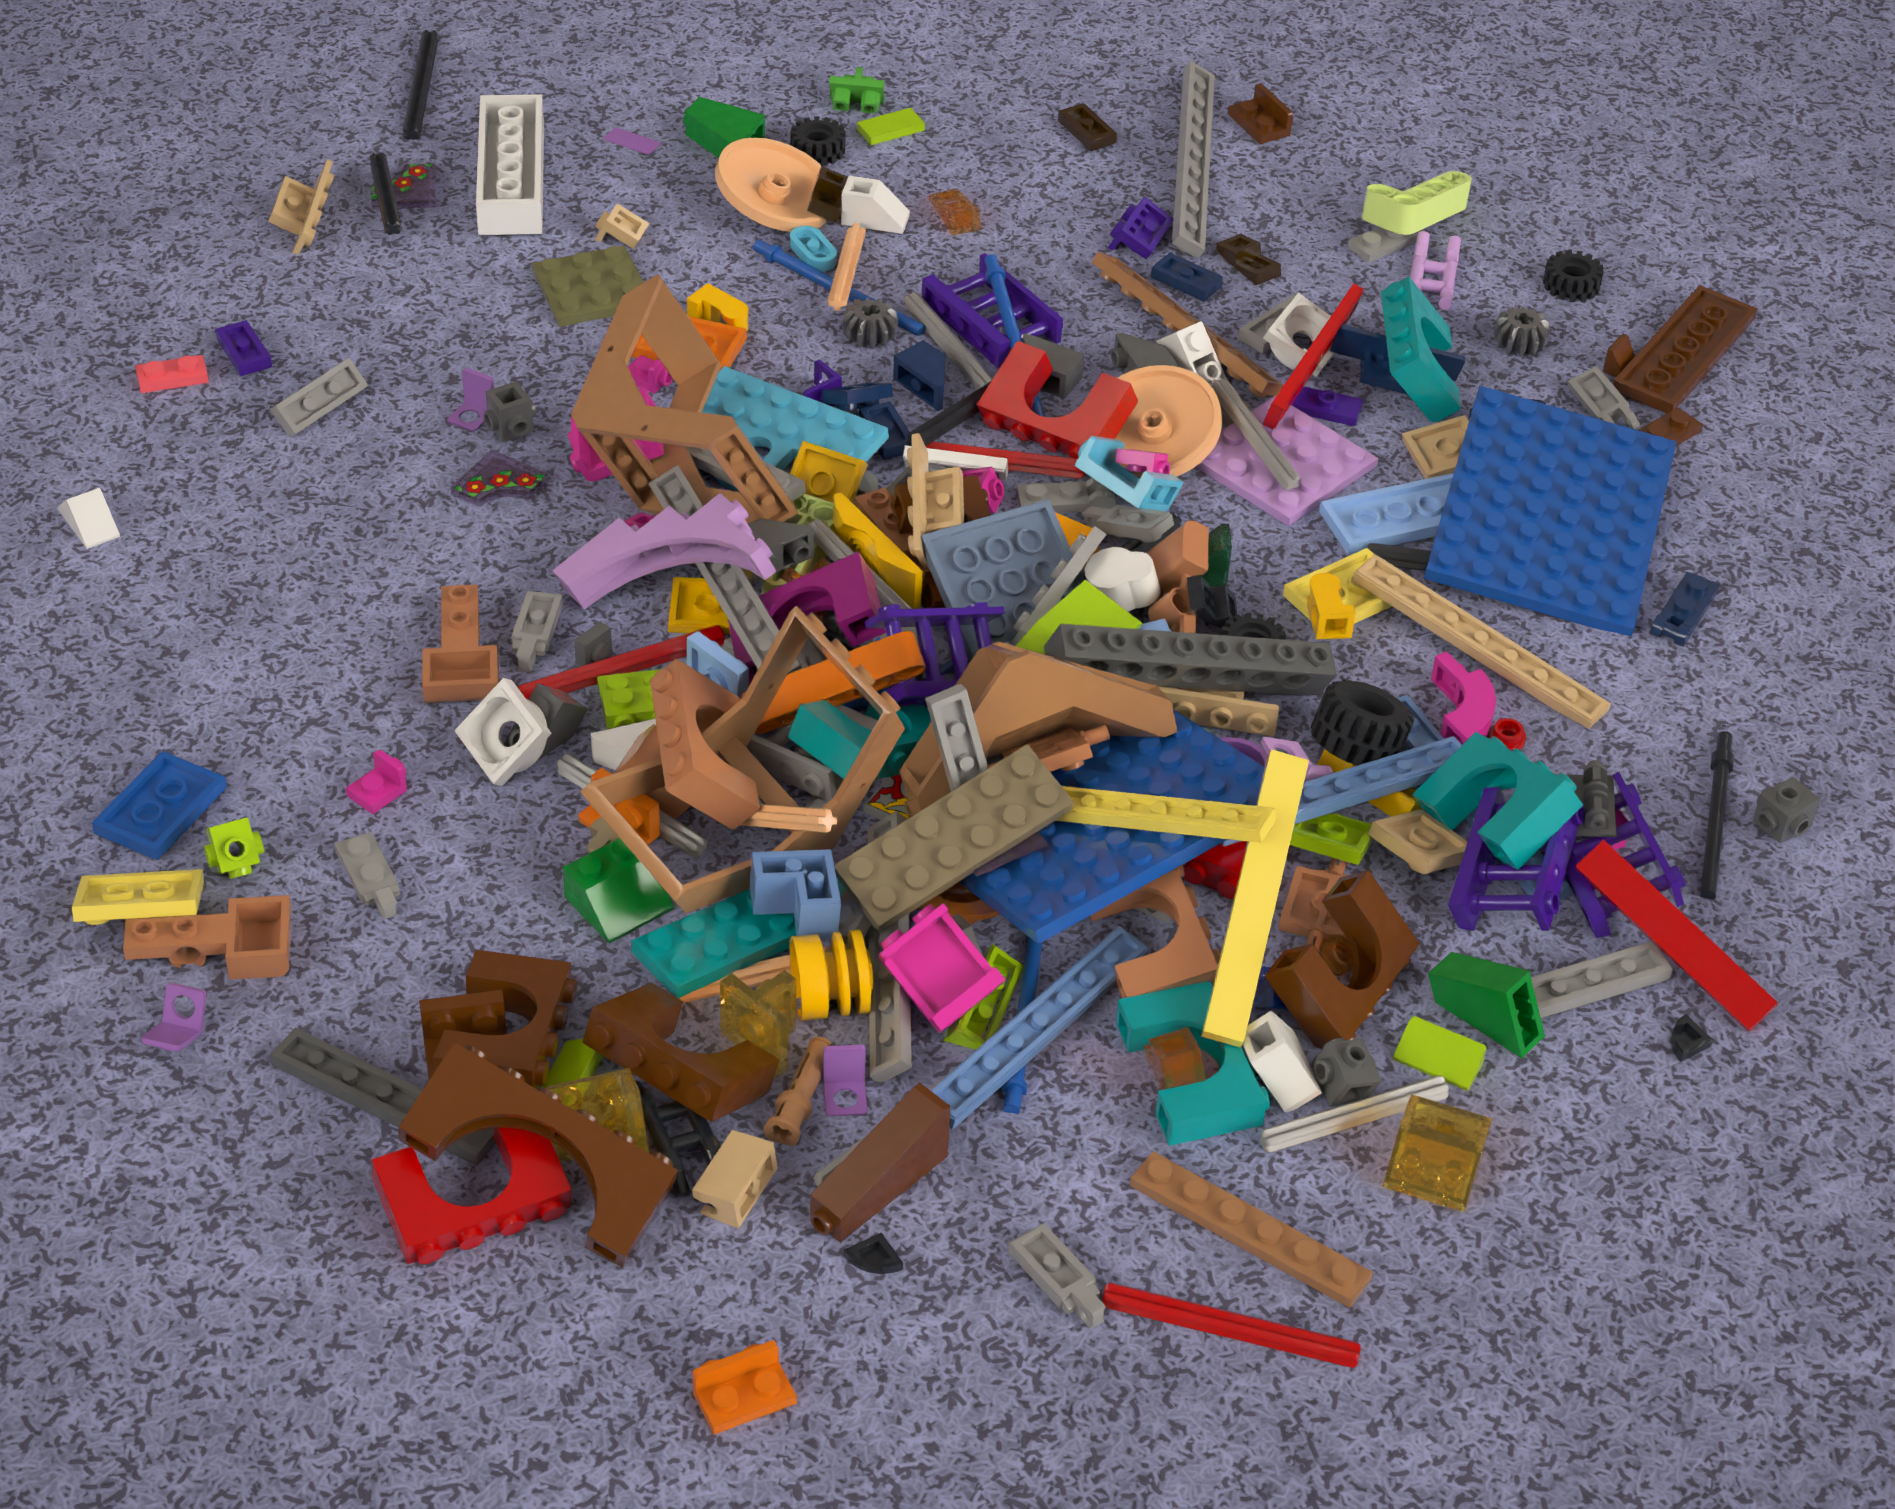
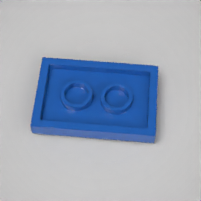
(159, 805)

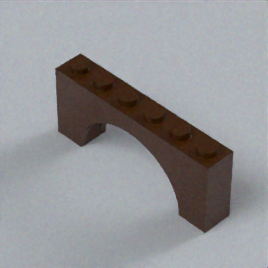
(476, 1095)

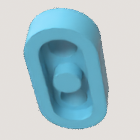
(813, 248)

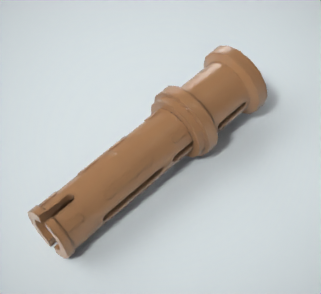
(795, 1103)

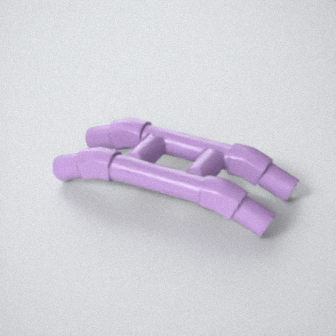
(1447, 269)

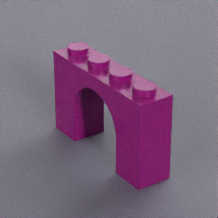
(841, 587)

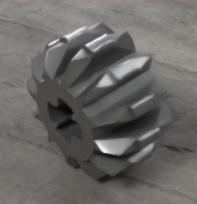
(870, 322)
(1521, 330)

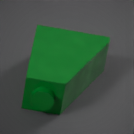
(719, 124)
(1490, 998)

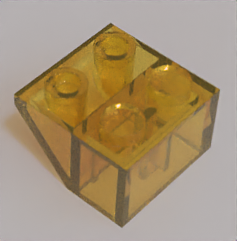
(1437, 1152)

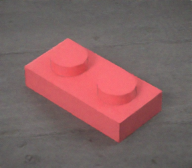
(171, 373)

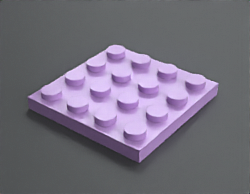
(1315, 451)

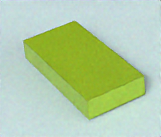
(890, 126)

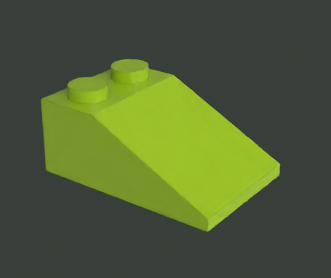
(1080, 607)

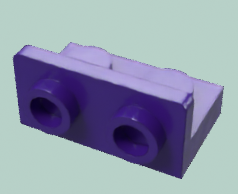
(1142, 227)

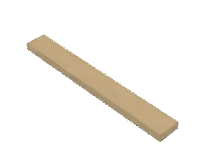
(1481, 642)

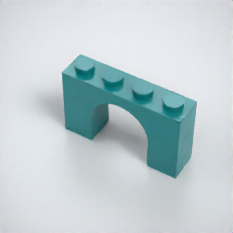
(1410, 330)
(838, 739)
(1525, 822)
(1203, 1109)

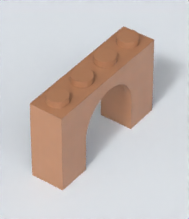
(684, 709)
(1185, 958)

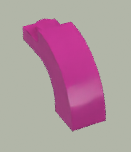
(1470, 693)

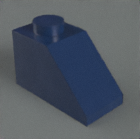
(922, 372)

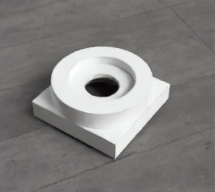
(1298, 317)
(483, 729)

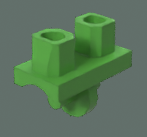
(856, 89)

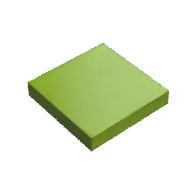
(1333, 837)

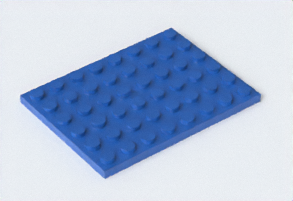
(1552, 511)
(1100, 864)

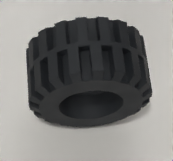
(1361, 722)

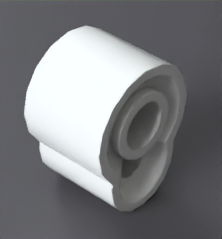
(1124, 577)

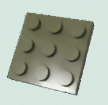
(586, 284)

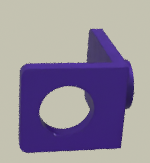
(834, 380)

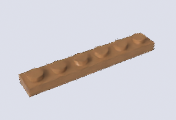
(1251, 1229)

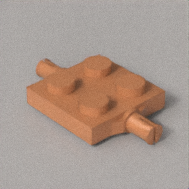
(1065, 748)
(1303, 908)

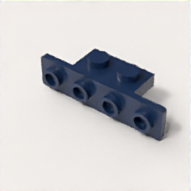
(1374, 360)

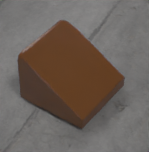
(1618, 356)

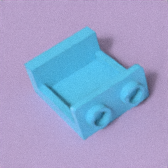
(1150, 491)

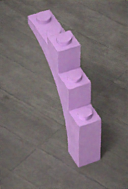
(669, 539)

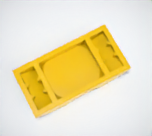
(877, 551)

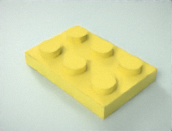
(1363, 601)
(137, 895)

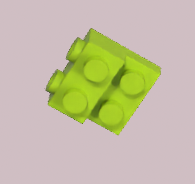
(626, 698)

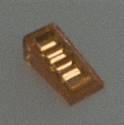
(957, 216)

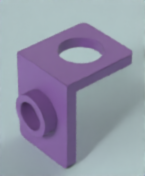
(475, 398)
(176, 1030)
(844, 1071)

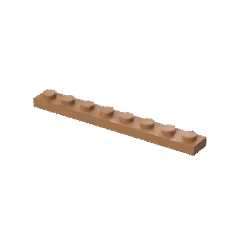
(1177, 318)

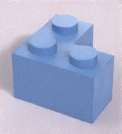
(797, 884)

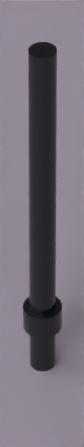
(1722, 765)

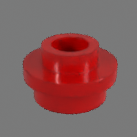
(1509, 732)

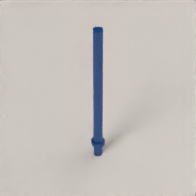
(775, 253)
(996, 275)
(1016, 1085)

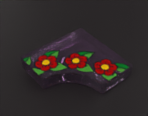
(413, 187)
(498, 477)

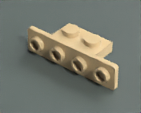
(298, 206)
(935, 495)
(1224, 710)

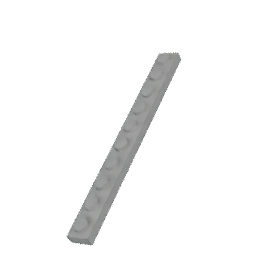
(1193, 160)
(726, 581)

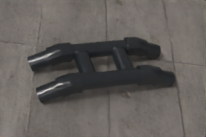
(670, 1147)

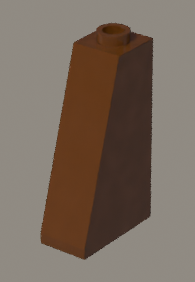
(883, 1164)

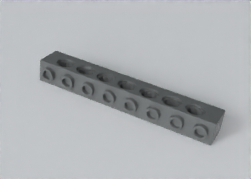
(1198, 659)

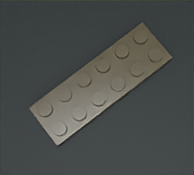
(953, 837)

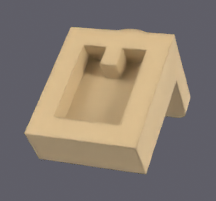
(622, 225)

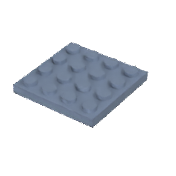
(999, 563)

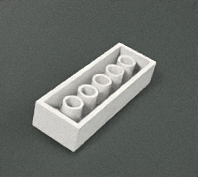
(510, 165)

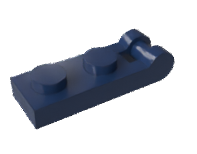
(1685, 608)

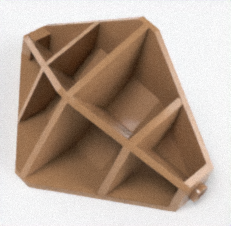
(1029, 697)

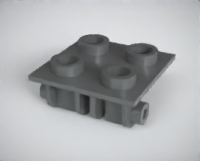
(1596, 793)

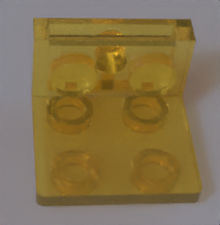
(611, 1099)

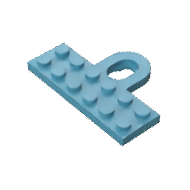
(784, 419)

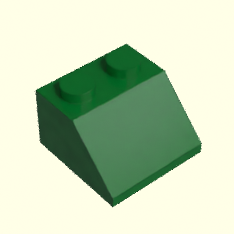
(614, 891)

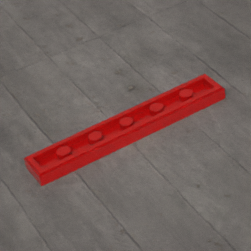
(1312, 357)
(1676, 936)

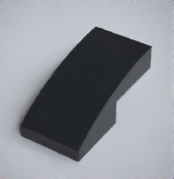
(1210, 603)

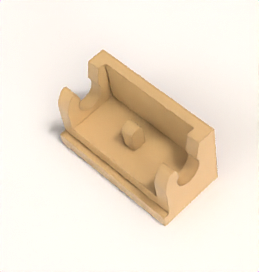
(736, 1178)

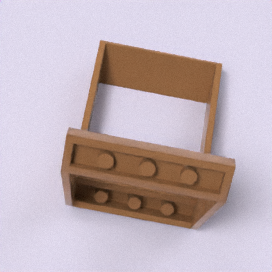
(614, 412)
(729, 740)

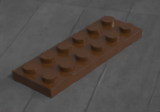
(1685, 349)

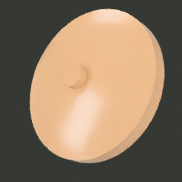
(769, 182)
(1173, 416)

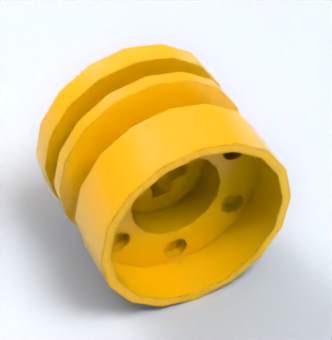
(831, 974)

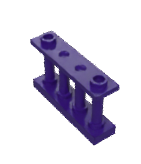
(983, 332)
(893, 618)
(1479, 871)
(1599, 908)

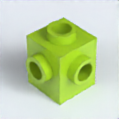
(218, 852)

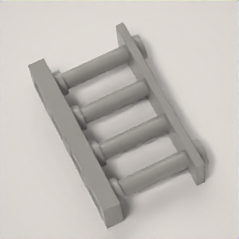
(797, 766)

